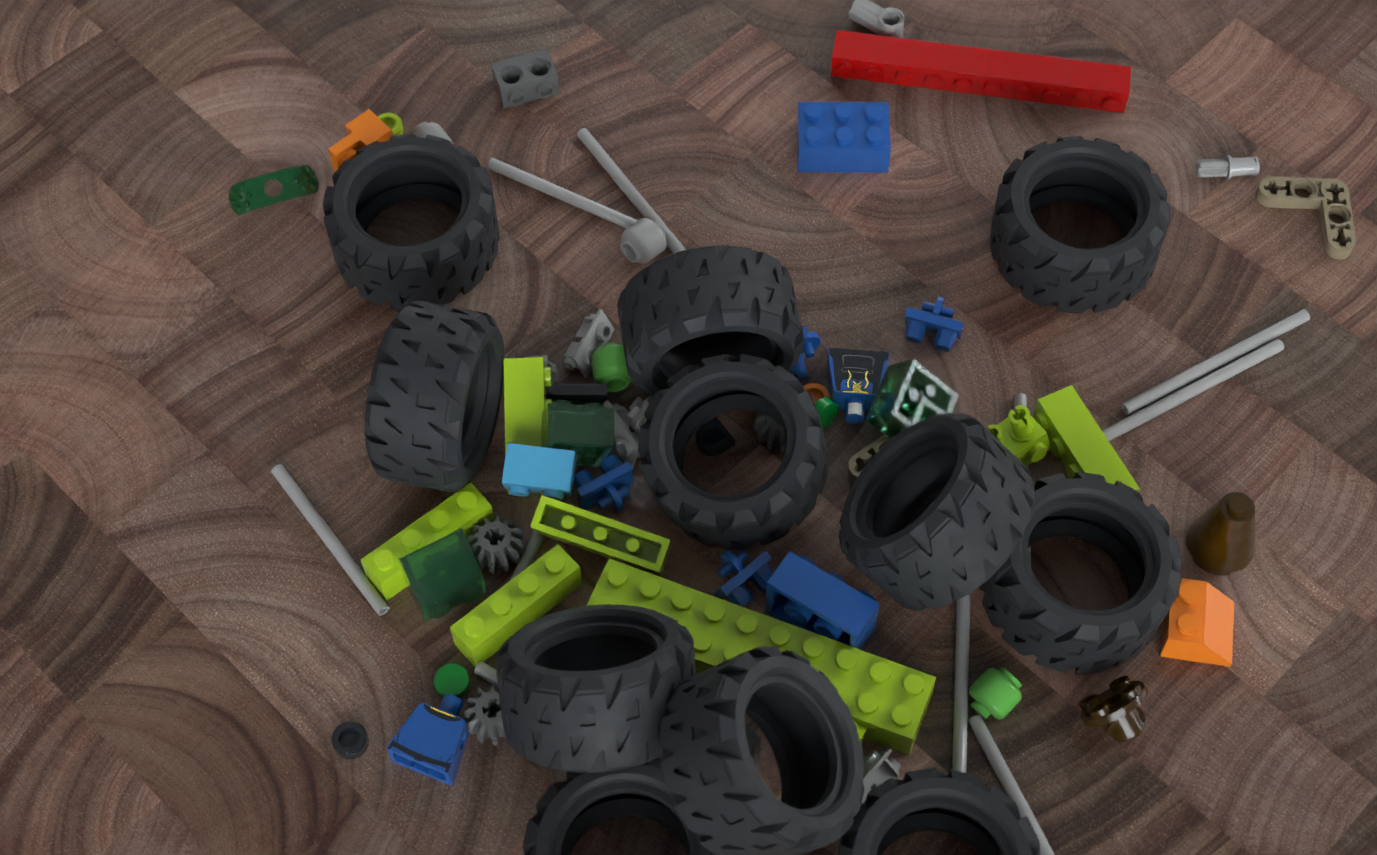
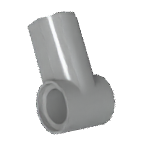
(877, 19)

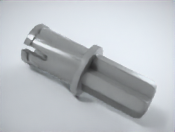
(1228, 167)

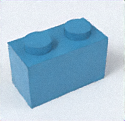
(539, 471)

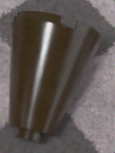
(1224, 535)

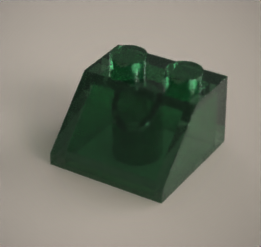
(443, 575)

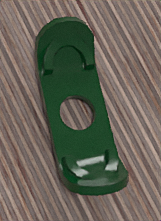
(250, 193)

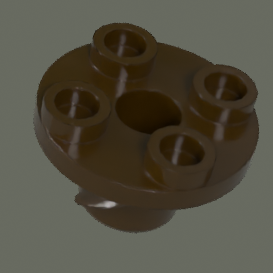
(1117, 709)

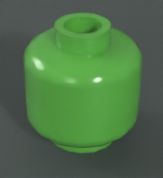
(610, 367)
(995, 693)

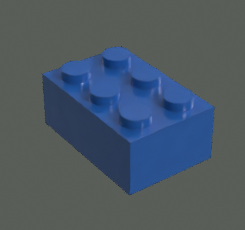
(843, 137)
(820, 602)

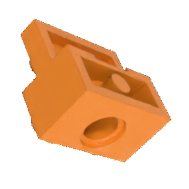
(360, 133)

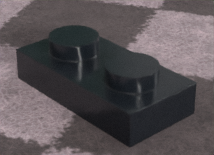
(578, 393)

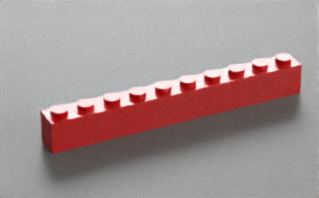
(981, 71)

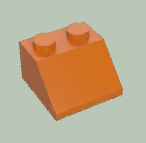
(1199, 625)

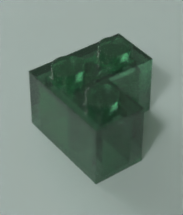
(907, 395)
(579, 428)

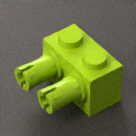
(1022, 435)

